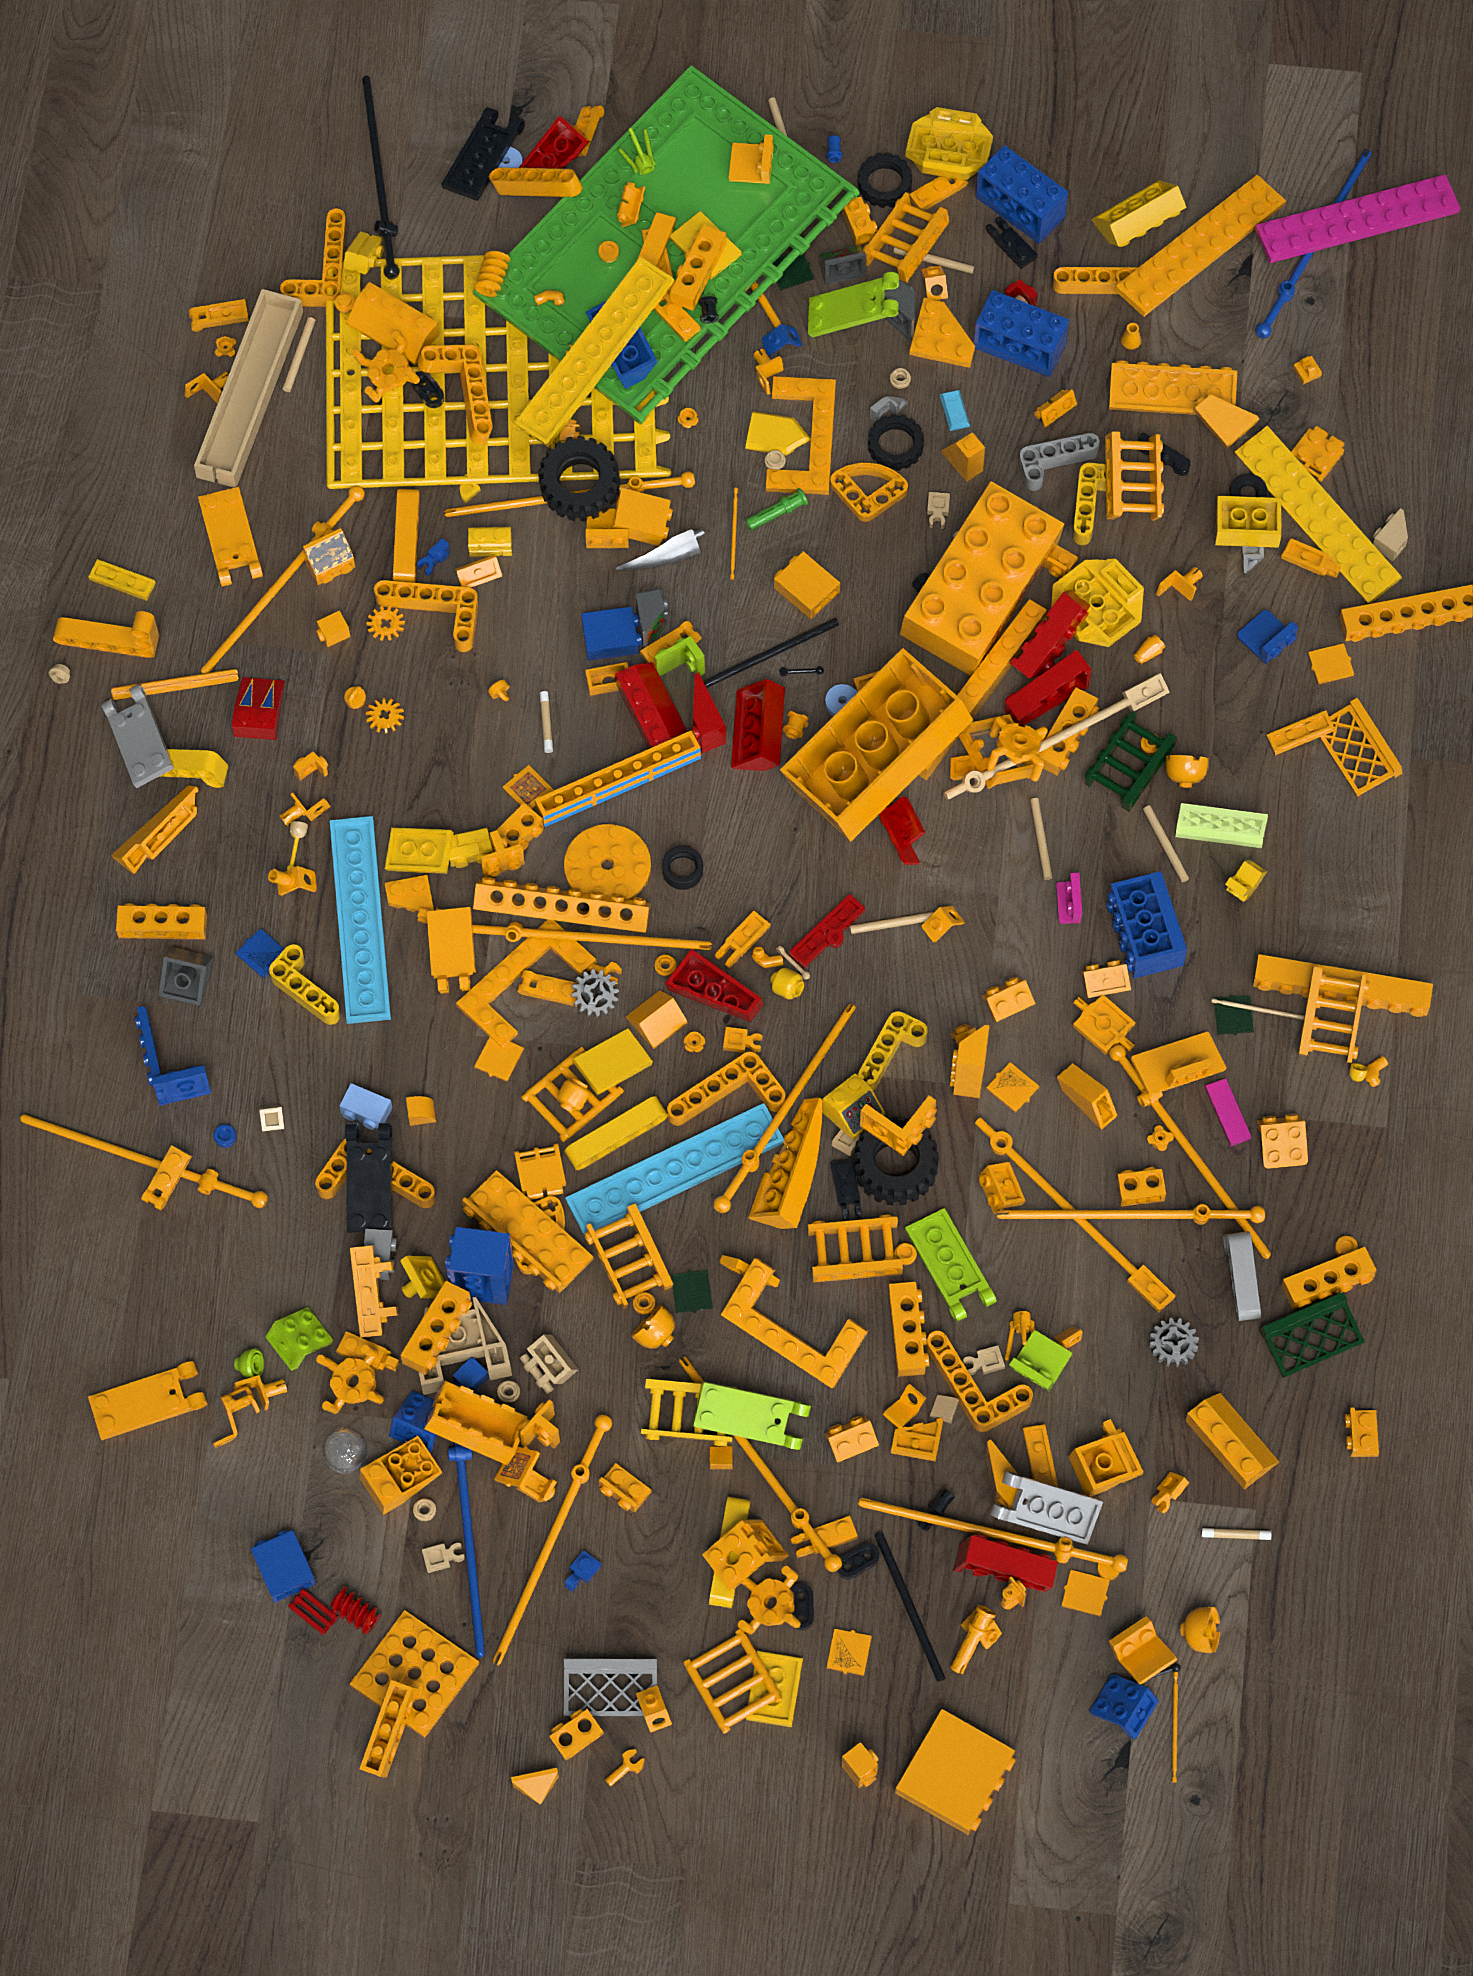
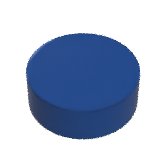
(224, 1136)

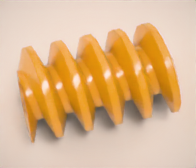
(491, 273)

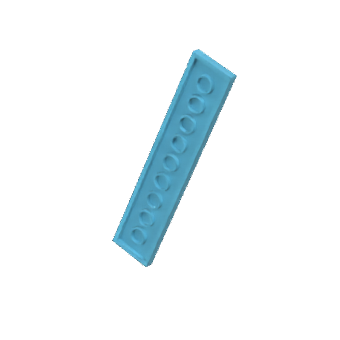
(360, 920)
(672, 1170)

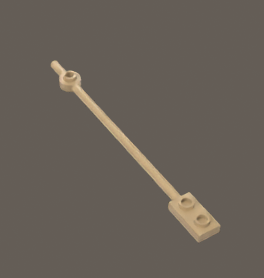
(1134, 699)

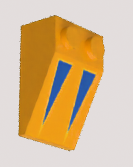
(997, 1465)

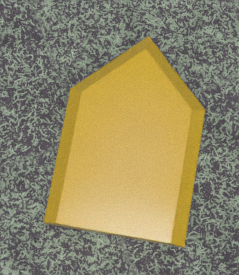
(775, 432)

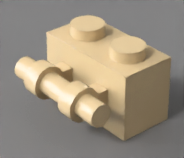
(552, 1359)

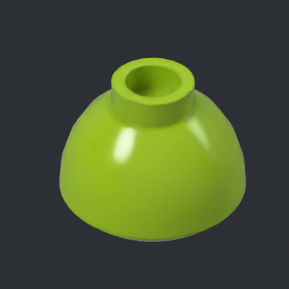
(250, 1363)

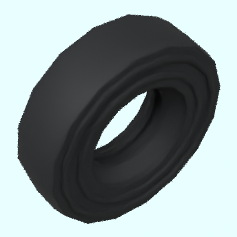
(1249, 480)

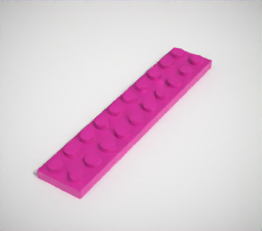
(1357, 218)

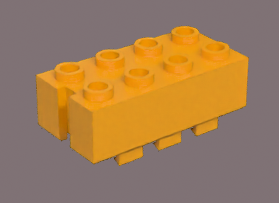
(475, 1422)

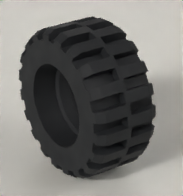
(573, 453)
(890, 1187)

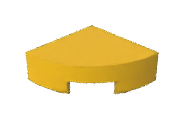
(468, 491)

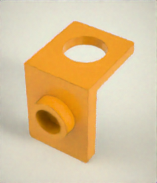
(932, 276)
(941, 922)
(903, 1409)
(653, 1708)

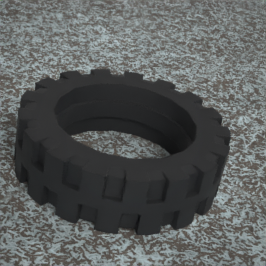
(887, 162)
(896, 423)

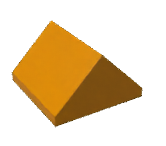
(657, 1018)

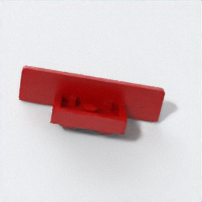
(903, 828)

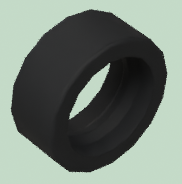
(682, 852)

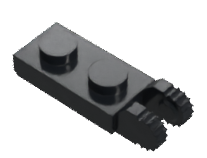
(1011, 243)
(1169, 457)
(846, 1187)

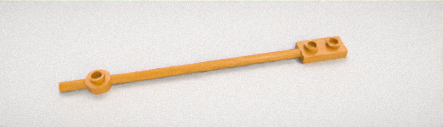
(1141, 1279)

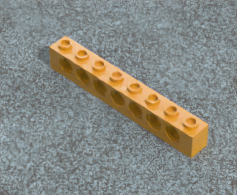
(1413, 606)
(485, 901)

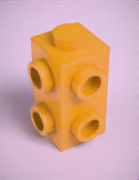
(858, 221)

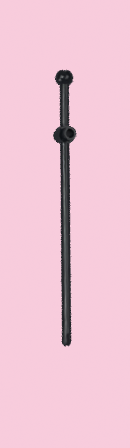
(384, 227)

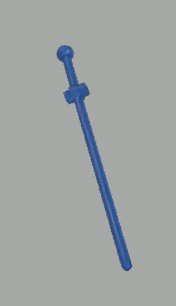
(1287, 289)
(460, 1454)

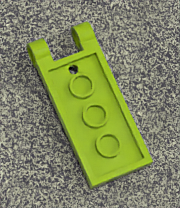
(852, 305)
(948, 1261)
(747, 1414)

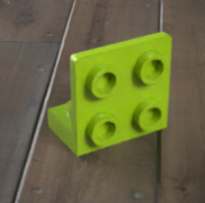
(683, 651)
(297, 1337)
(1041, 1360)

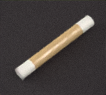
(546, 722)
(1236, 1533)

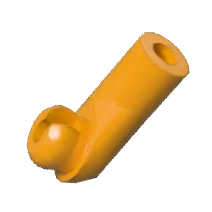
(549, 295)

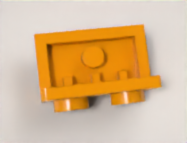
(1008, 998)
(851, 1438)

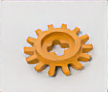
(385, 615)
(382, 722)

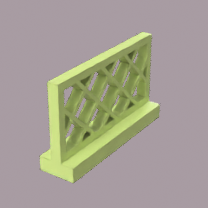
(1221, 825)

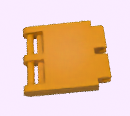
(1318, 452)
(541, 1172)

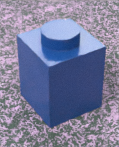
(471, 1375)

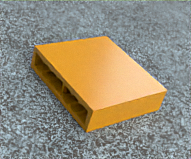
(956, 1772)

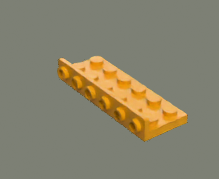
(1168, 388)
(533, 1234)

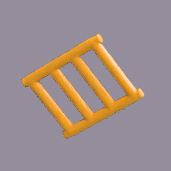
(582, 1120)
(703, 1685)

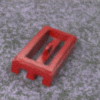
(298, 1600)

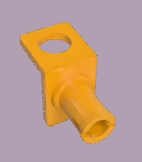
(766, 368)
(212, 387)
(1181, 583)
(298, 810)
(292, 879)
(264, 1391)

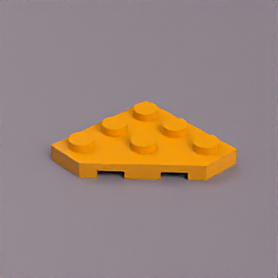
(941, 336)

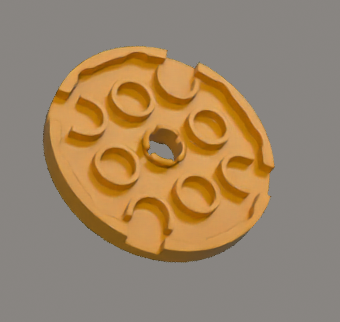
(611, 843)

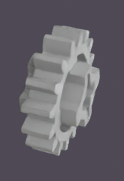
(603, 995)
(1183, 1340)

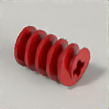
(355, 1611)

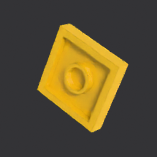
(424, 1277)

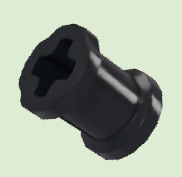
(708, 306)

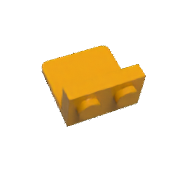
(601, 535)
(1283, 1141)

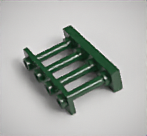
(1140, 779)

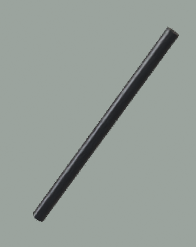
(771, 652)
(910, 1608)

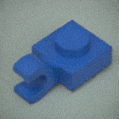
(436, 554)
(583, 1569)

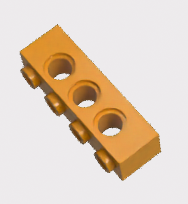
(689, 295)
(1081, 703)
(170, 929)
(1357, 1260)
(448, 1296)
(908, 1363)
(388, 1728)

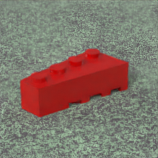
(1052, 635)
(1048, 689)
(709, 985)
(1003, 1562)

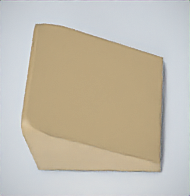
(271, 1117)
(944, 1408)

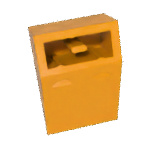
(399, 1474)

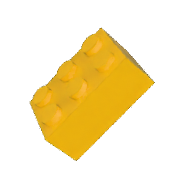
(1248, 521)

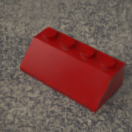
(649, 704)
(758, 726)

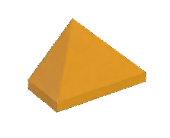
(536, 1784)

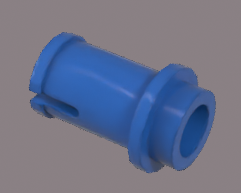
(834, 154)

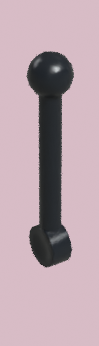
(783, 671)
(1175, 1667)

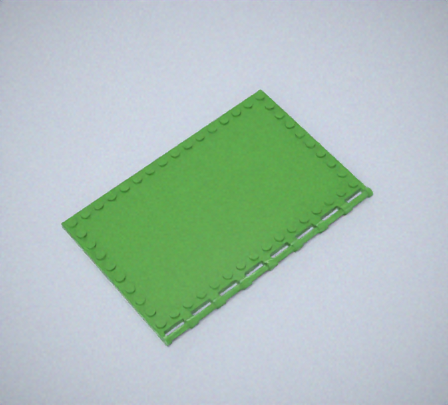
(692, 147)

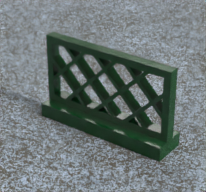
(1303, 1317)

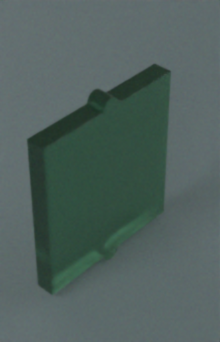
(795, 274)
(1233, 1019)
(691, 1291)

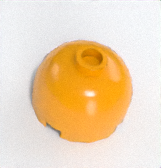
(1186, 769)
(655, 1329)
(1201, 1629)

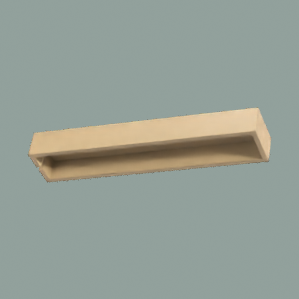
(248, 388)

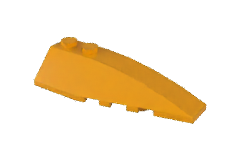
(788, 1183)

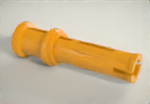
(976, 1630)

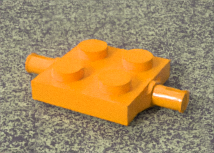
(1104, 1024)

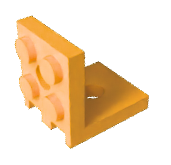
(893, 1135)
(754, 1547)

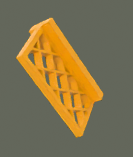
(1375, 742)

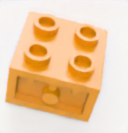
(752, 161)
(1141, 1651)

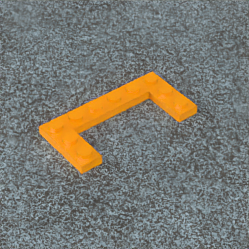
(823, 397)
(477, 1000)
(823, 1367)

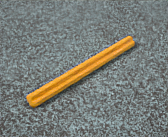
(178, 683)

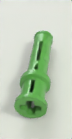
(785, 505)

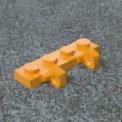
(370, 1310)

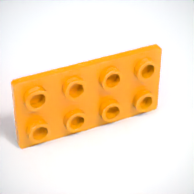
(1178, 1063)

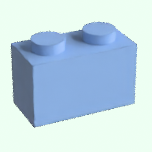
(365, 1107)

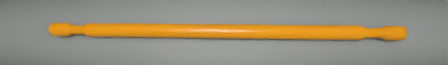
(733, 544)
(1174, 1738)

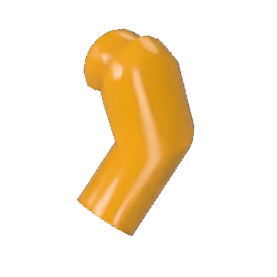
(764, 960)
(1373, 1071)

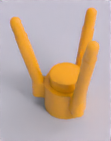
(1021, 1323)

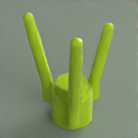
(644, 163)

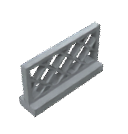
(604, 1667)

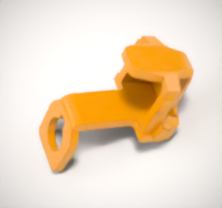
(230, 1406)

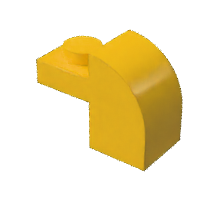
(1246, 880)

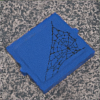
(259, 952)

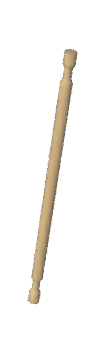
(1265, 1010)

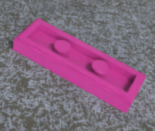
(1228, 1112)

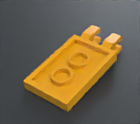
(451, 946)

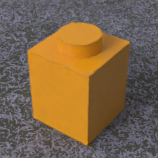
(332, 629)

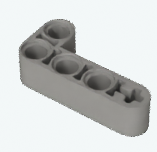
(1088, 450)
(1243, 1275)

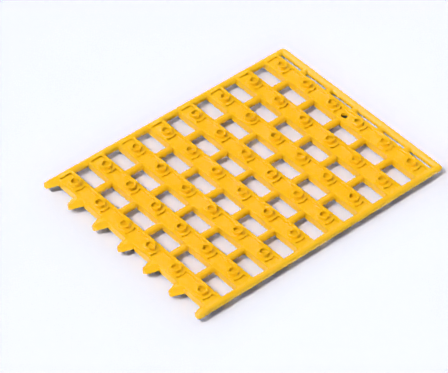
(435, 441)

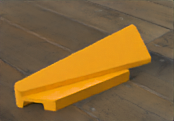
(158, 831)

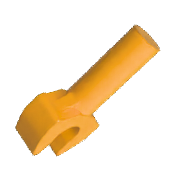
(612, 967)
(625, 1767)

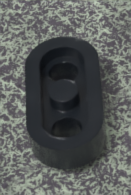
(429, 390)
(857, 1562)
(803, 1607)

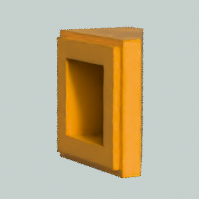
(1069, 1337)
(721, 1458)

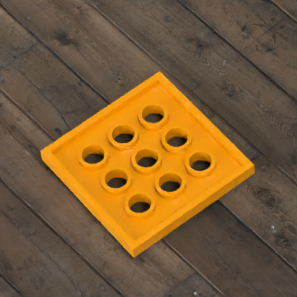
(426, 1639)

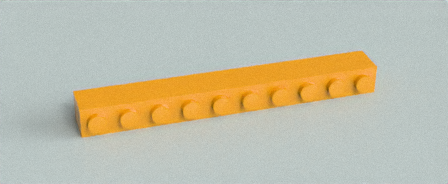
(995, 667)

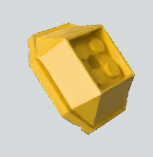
(949, 143)
(1111, 587)

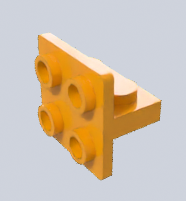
(502, 856)
(540, 1426)

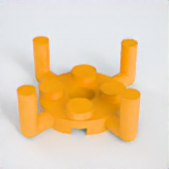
(379, 364)
(1017, 752)
(344, 1372)
(762, 1593)

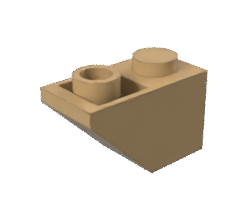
(1393, 536)

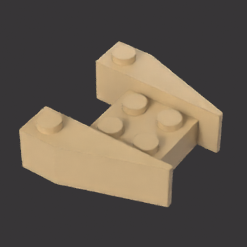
(474, 1339)

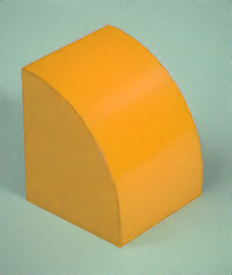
(420, 1110)

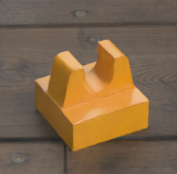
(1307, 369)

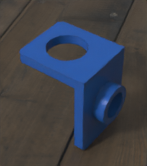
(780, 337)

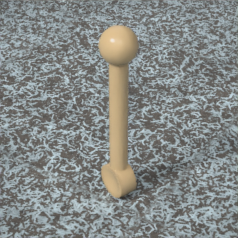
(805, 975)

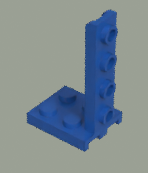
(173, 1085)

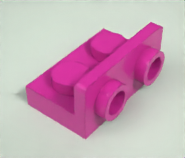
(1069, 900)

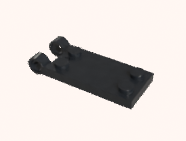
(481, 155)
(369, 1180)

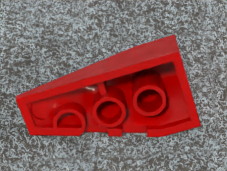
(557, 147)

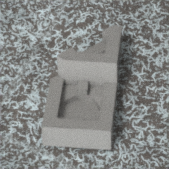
(887, 403)
(1251, 557)

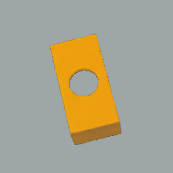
(596, 675)

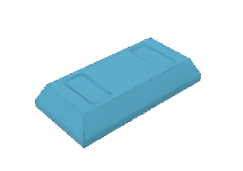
(954, 410)

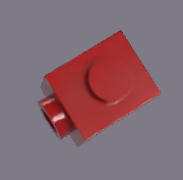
(1023, 290)

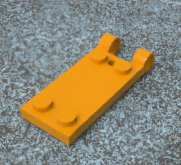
(229, 533)
(144, 1402)

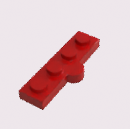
(827, 932)

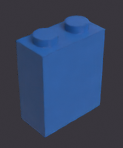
(611, 633)
(283, 1565)

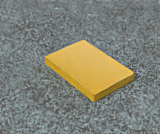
(685, 234)
(419, 850)
(612, 1061)
(786, 1675)

